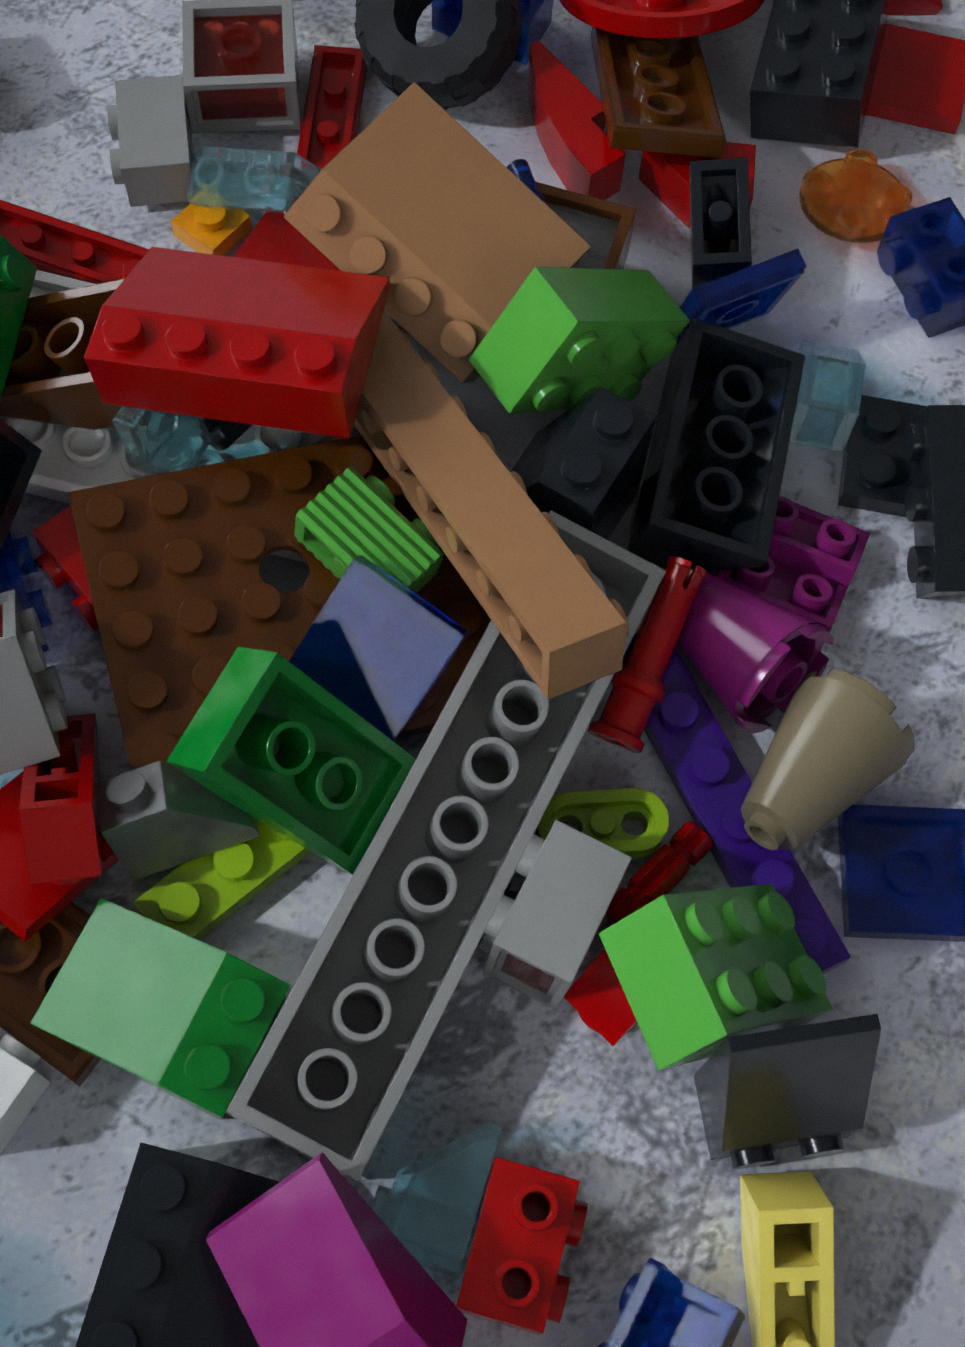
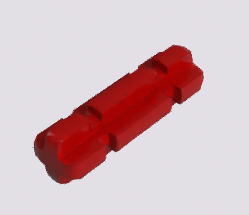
(661, 871)

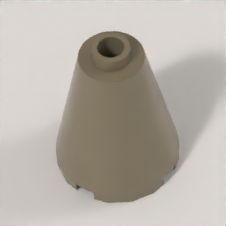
(823, 758)

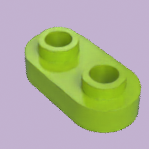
(601, 817)

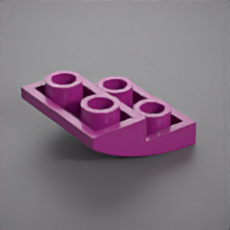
(806, 563)

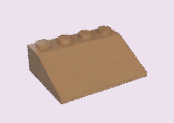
(438, 219)

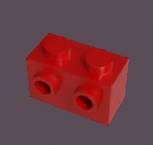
(520, 1247)

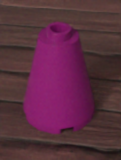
(750, 650)

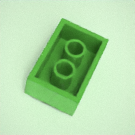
(576, 334)
(713, 970)

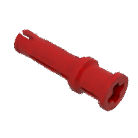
(638, 683)

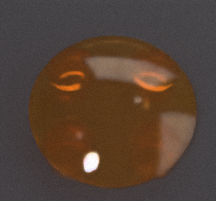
(852, 197)

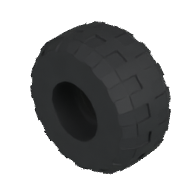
(449, 72)

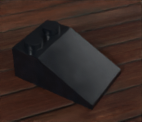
(788, 1090)

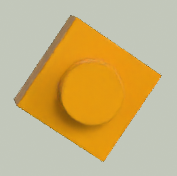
(211, 228)

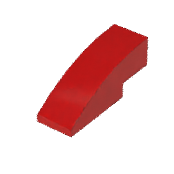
(572, 128)

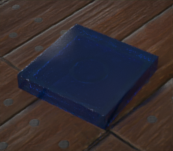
(744, 293)
(378, 647)
(903, 872)

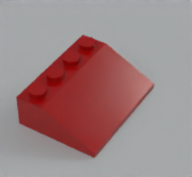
(239, 341)

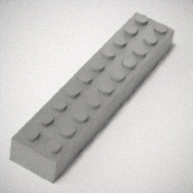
(426, 891)

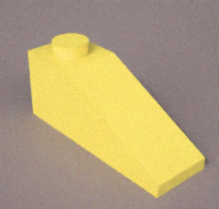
(788, 1259)

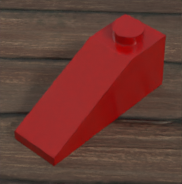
(62, 809)

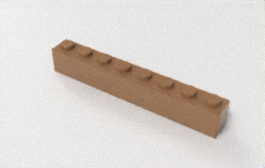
(487, 522)

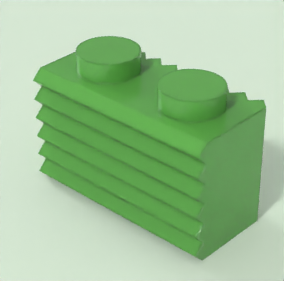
(359, 519)

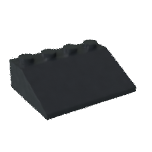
(158, 1270)

